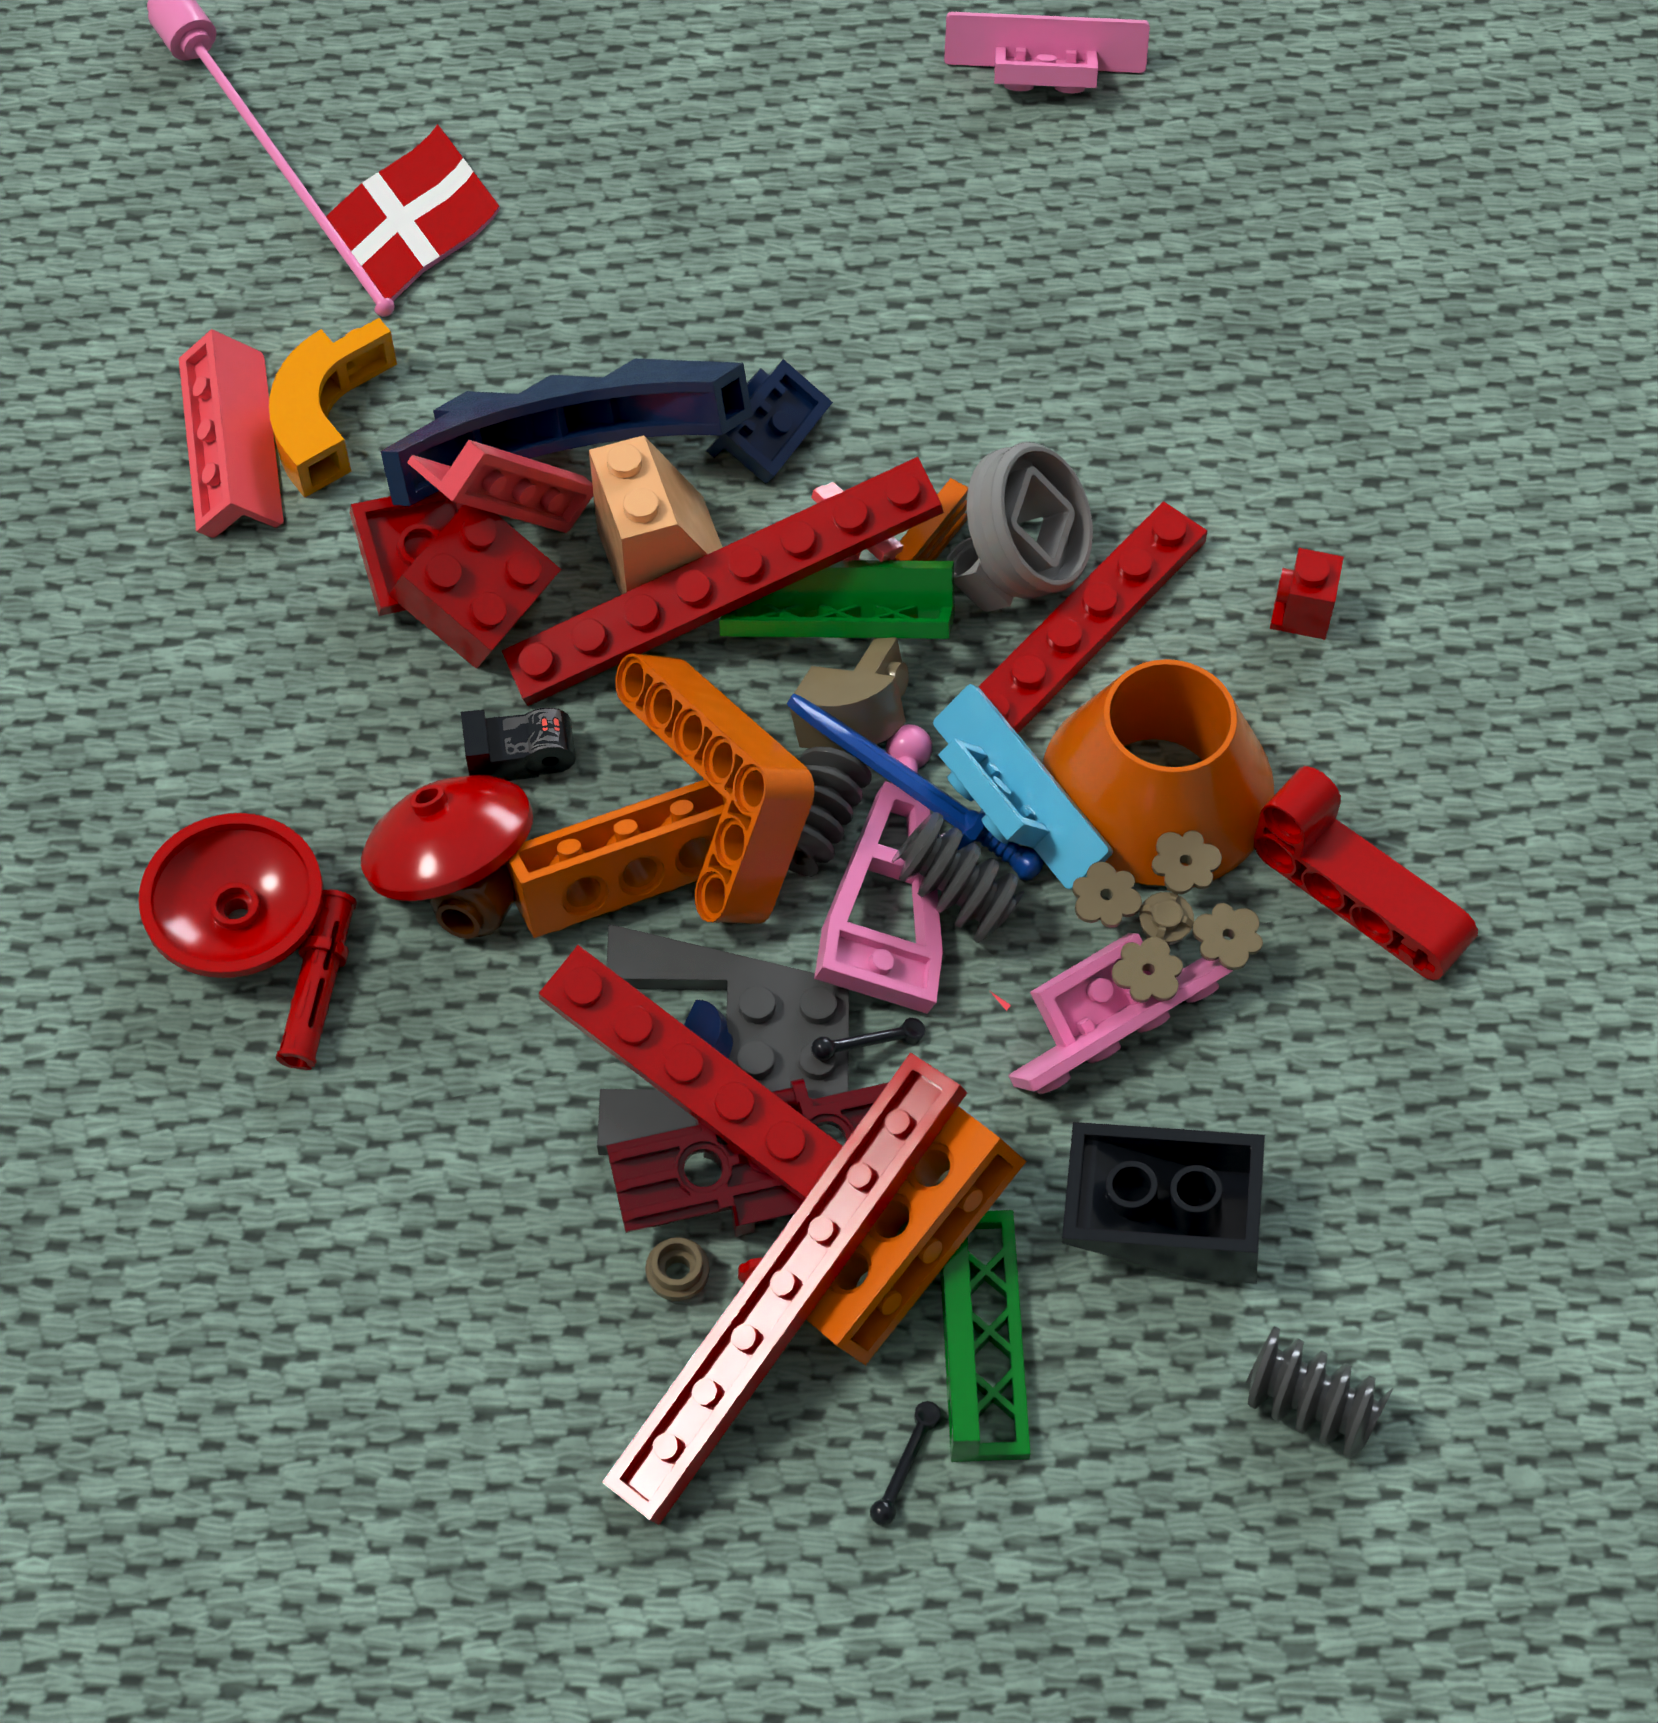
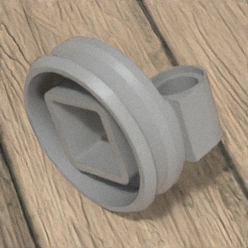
(1000, 555)

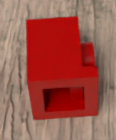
(1307, 594)

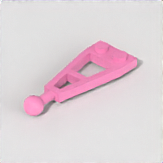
(867, 958)

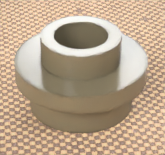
(677, 1251)

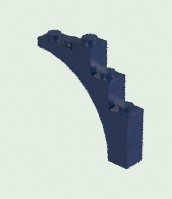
(575, 412)

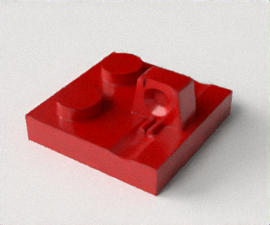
(394, 537)

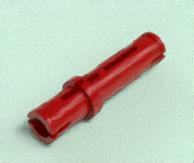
(322, 957)

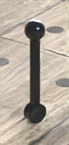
(910, 1032)
(926, 1418)

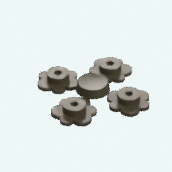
(1167, 916)

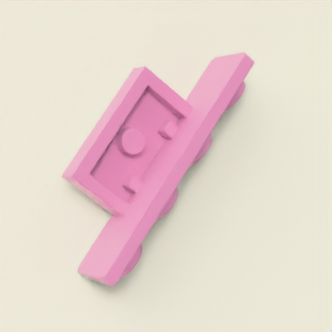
(1046, 48)
(1092, 1013)

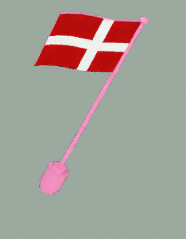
(393, 220)

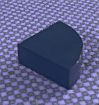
(711, 1026)

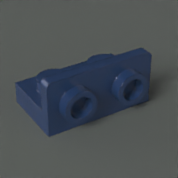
(783, 414)

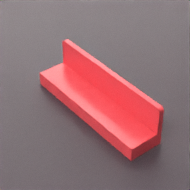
(229, 434)
(510, 485)

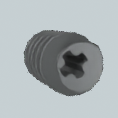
(836, 788)
(958, 876)
(1315, 1394)

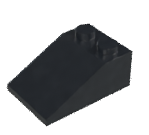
(1167, 1198)

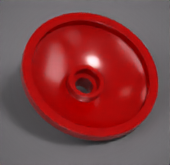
(446, 837)
(226, 867)

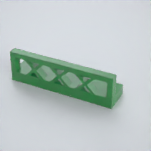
(855, 602)
(961, 1348)

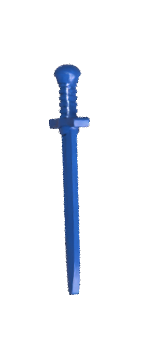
(1022, 859)

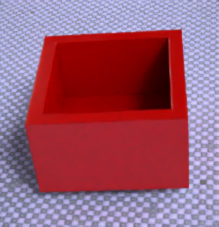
(474, 582)

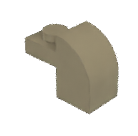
(860, 698)

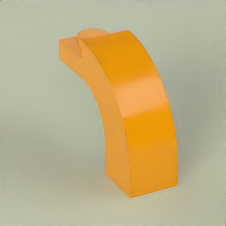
(307, 389)

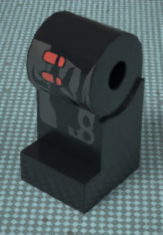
(518, 744)

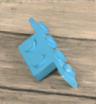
(1015, 788)

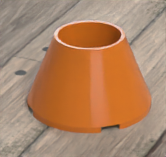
(1140, 801)

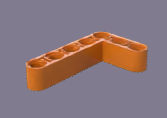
(761, 780)

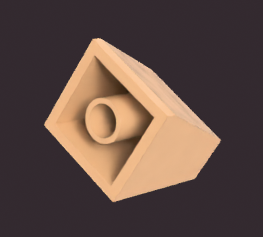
(647, 513)

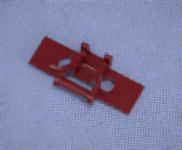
(657, 1192)

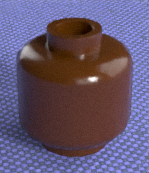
(477, 908)

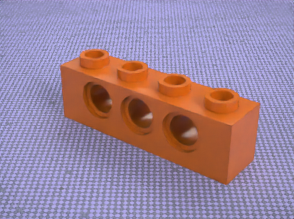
(615, 858)
(938, 1224)

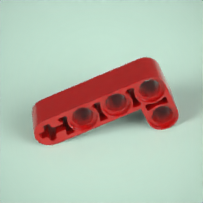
(1356, 879)

